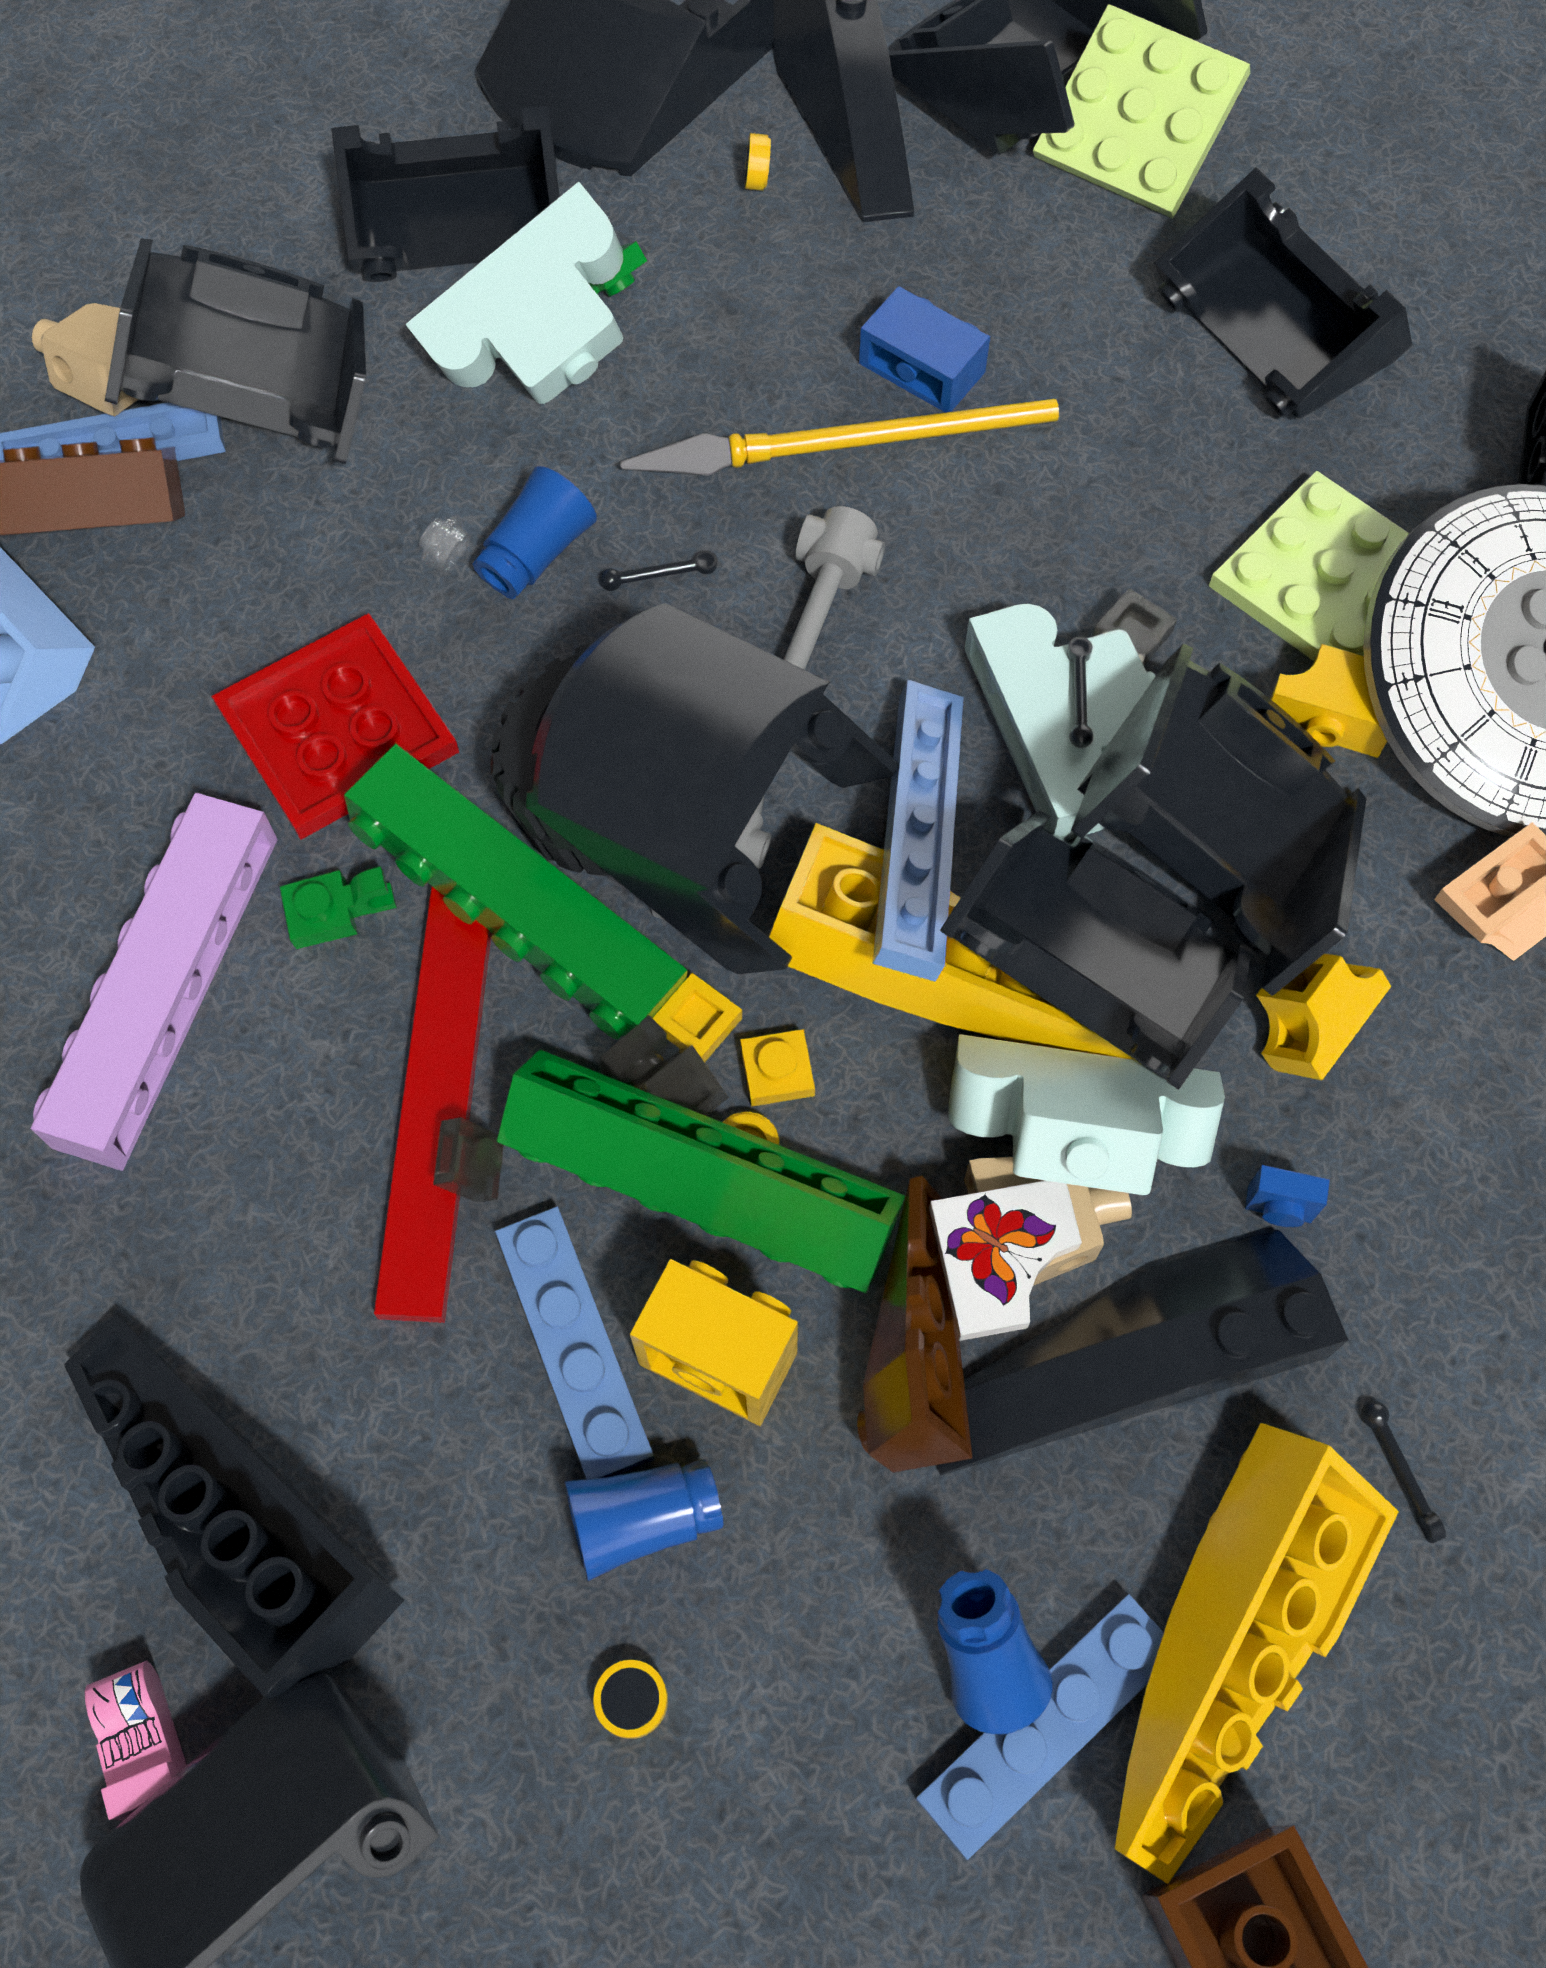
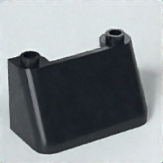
(441, 196)
(1281, 301)
(250, 1827)

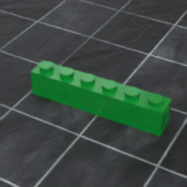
(512, 893)
(700, 1170)

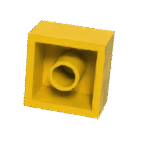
(716, 1339)

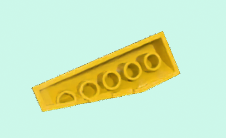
(831, 933)
(1254, 1605)

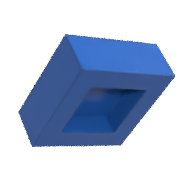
(1286, 1196)

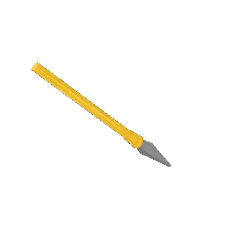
(710, 453)

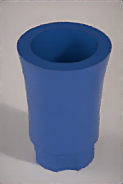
(534, 532)
(641, 1513)
(992, 1662)

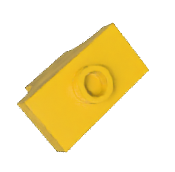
(1333, 702)
(1319, 1015)

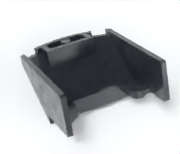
(1007, 62)
(620, 70)
(240, 345)
(664, 758)
(1236, 808)
(1103, 945)

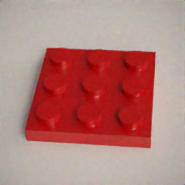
(328, 718)

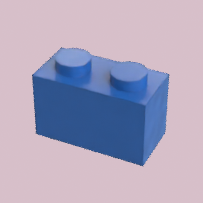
(923, 349)

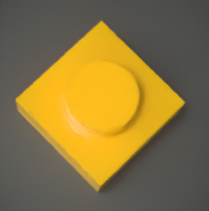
(698, 1017)
(777, 1067)

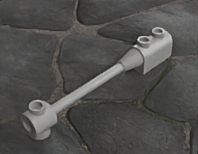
(835, 555)

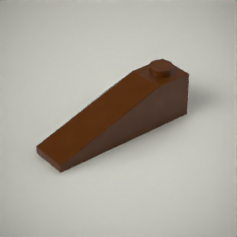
(915, 1368)

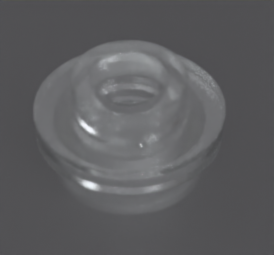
(444, 543)

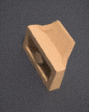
(1503, 894)

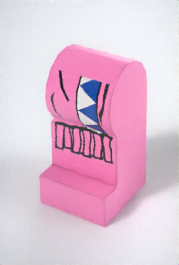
(134, 1737)

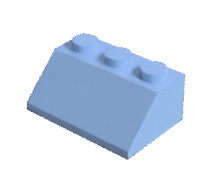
(39, 651)

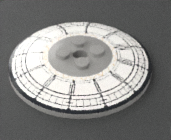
(1462, 656)

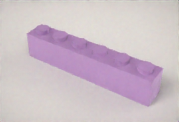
(154, 982)

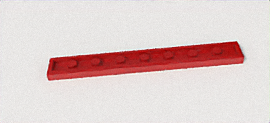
(436, 1089)

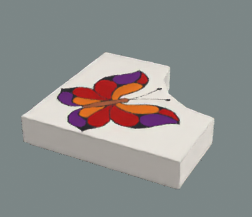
(995, 1249)

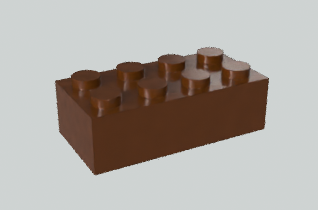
(1254, 1910)

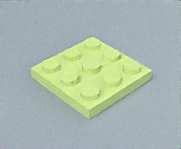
(1144, 110)
(1312, 568)

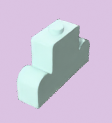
(531, 304)
(1034, 701)
(1083, 1113)

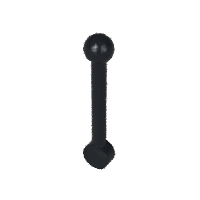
(704, 563)
(1080, 652)
(1377, 1416)

